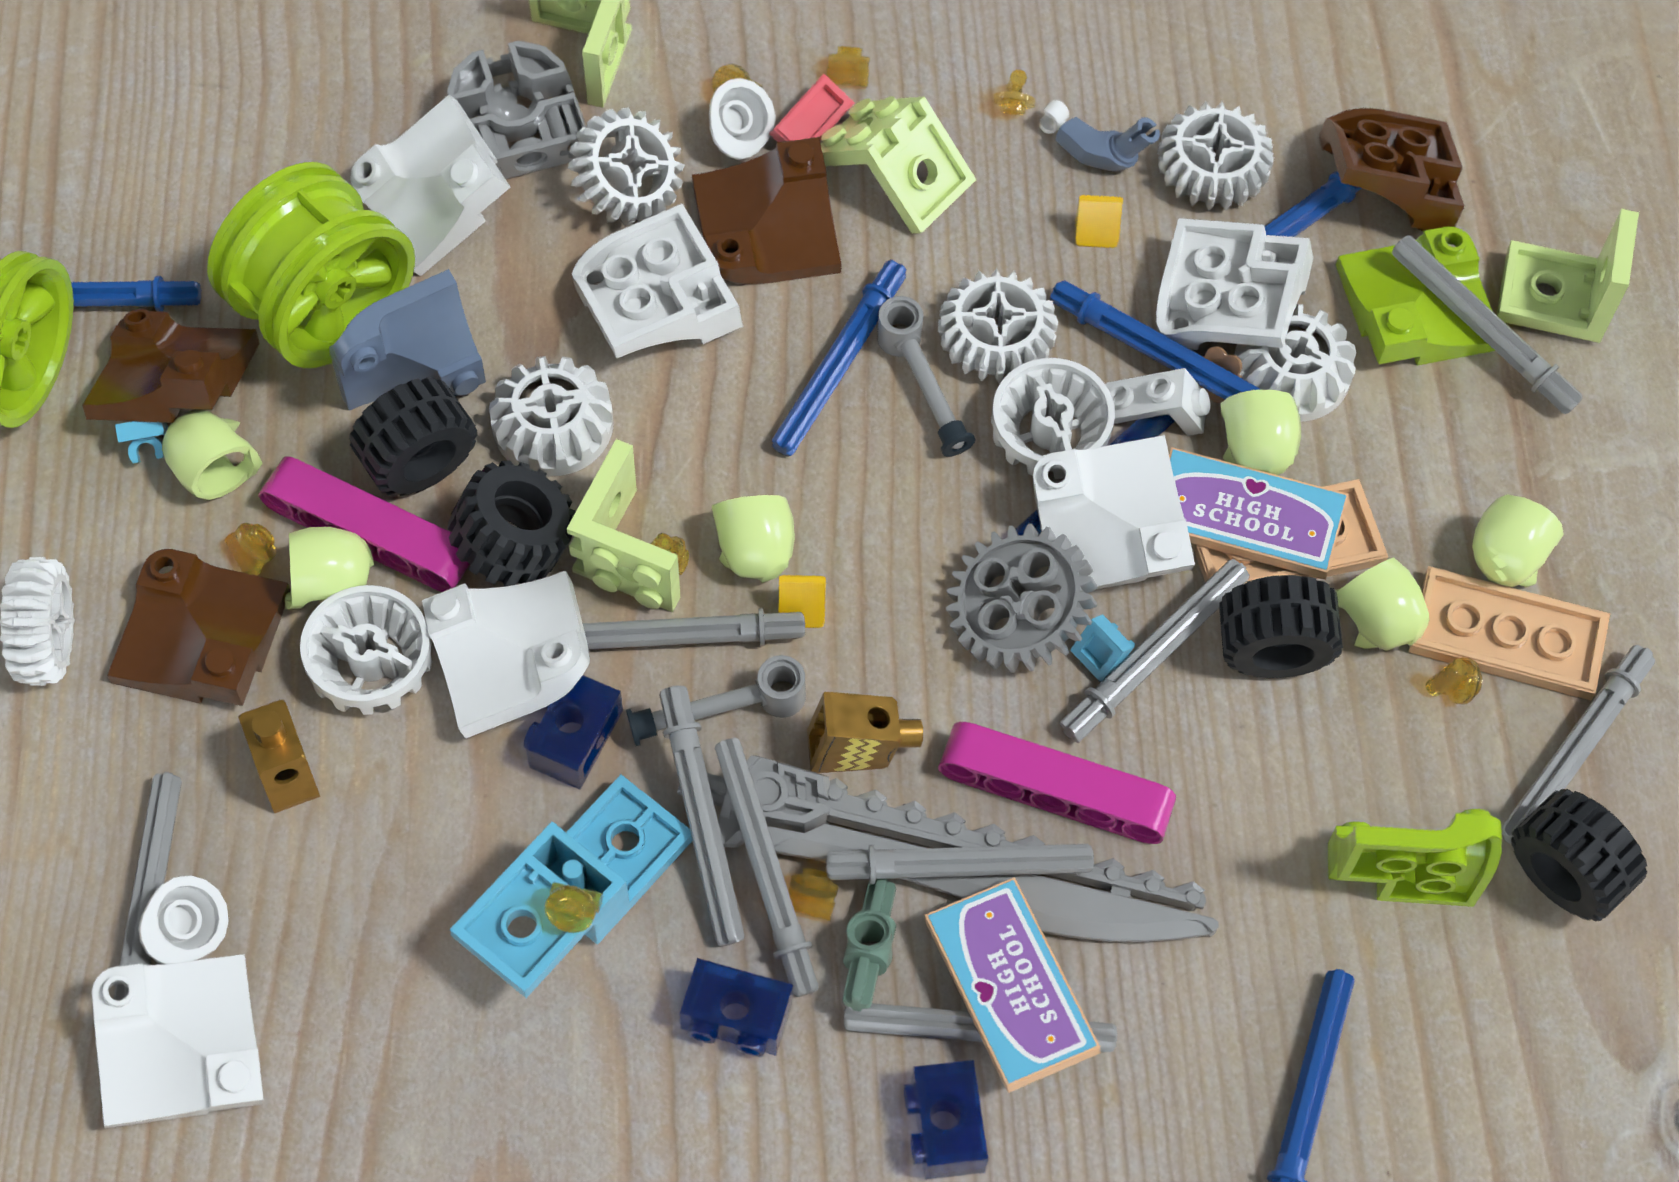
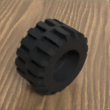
(413, 436)
(493, 544)
(1280, 626)
(1579, 854)

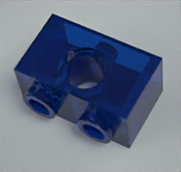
(573, 755)
(716, 987)
(955, 1090)

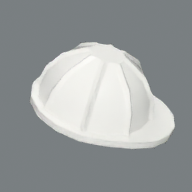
(740, 118)
(183, 920)

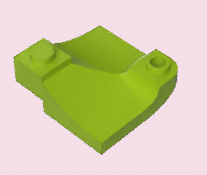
(1403, 313)
(1420, 864)

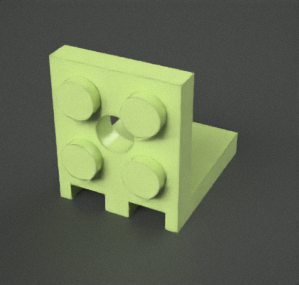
(606, 39)
(892, 141)
(1585, 285)
(615, 558)

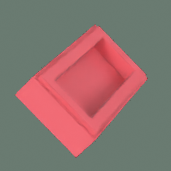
(814, 112)

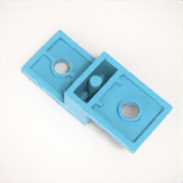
(578, 859)

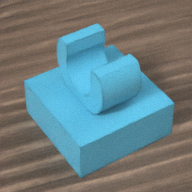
(141, 433)
(1102, 647)

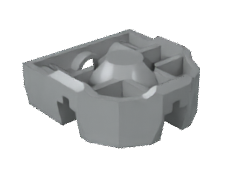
(537, 77)

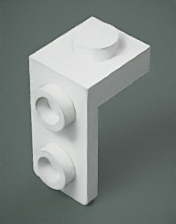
(1162, 394)

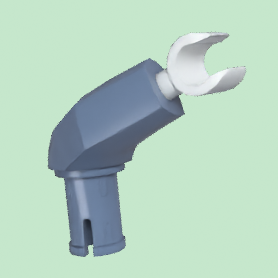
(1097, 148)

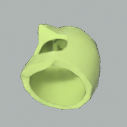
(1262, 430)
(197, 452)
(755, 535)
(1515, 540)
(325, 563)
(1385, 606)

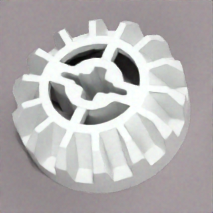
(1299, 368)
(1055, 393)
(553, 426)
(356, 624)

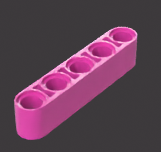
(391, 533)
(1057, 782)

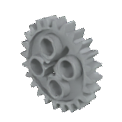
(1021, 598)

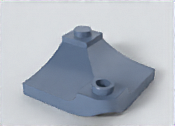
(405, 339)

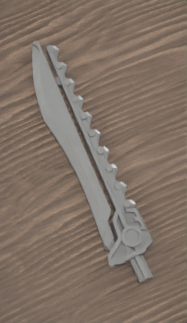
(803, 802)

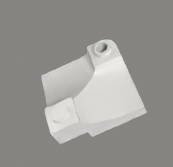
(432, 181)
(1231, 284)
(655, 285)
(1117, 509)
(506, 648)
(175, 1041)

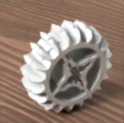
(1241, 152)
(654, 160)
(971, 332)
(37, 621)

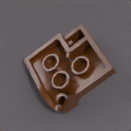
(1400, 159)
(770, 216)
(167, 368)
(197, 629)

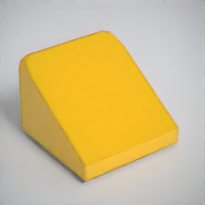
(1098, 221)
(803, 595)

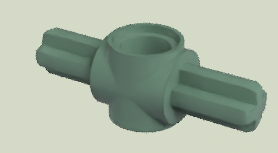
(869, 961)

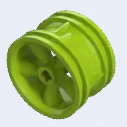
(306, 260)
(33, 332)

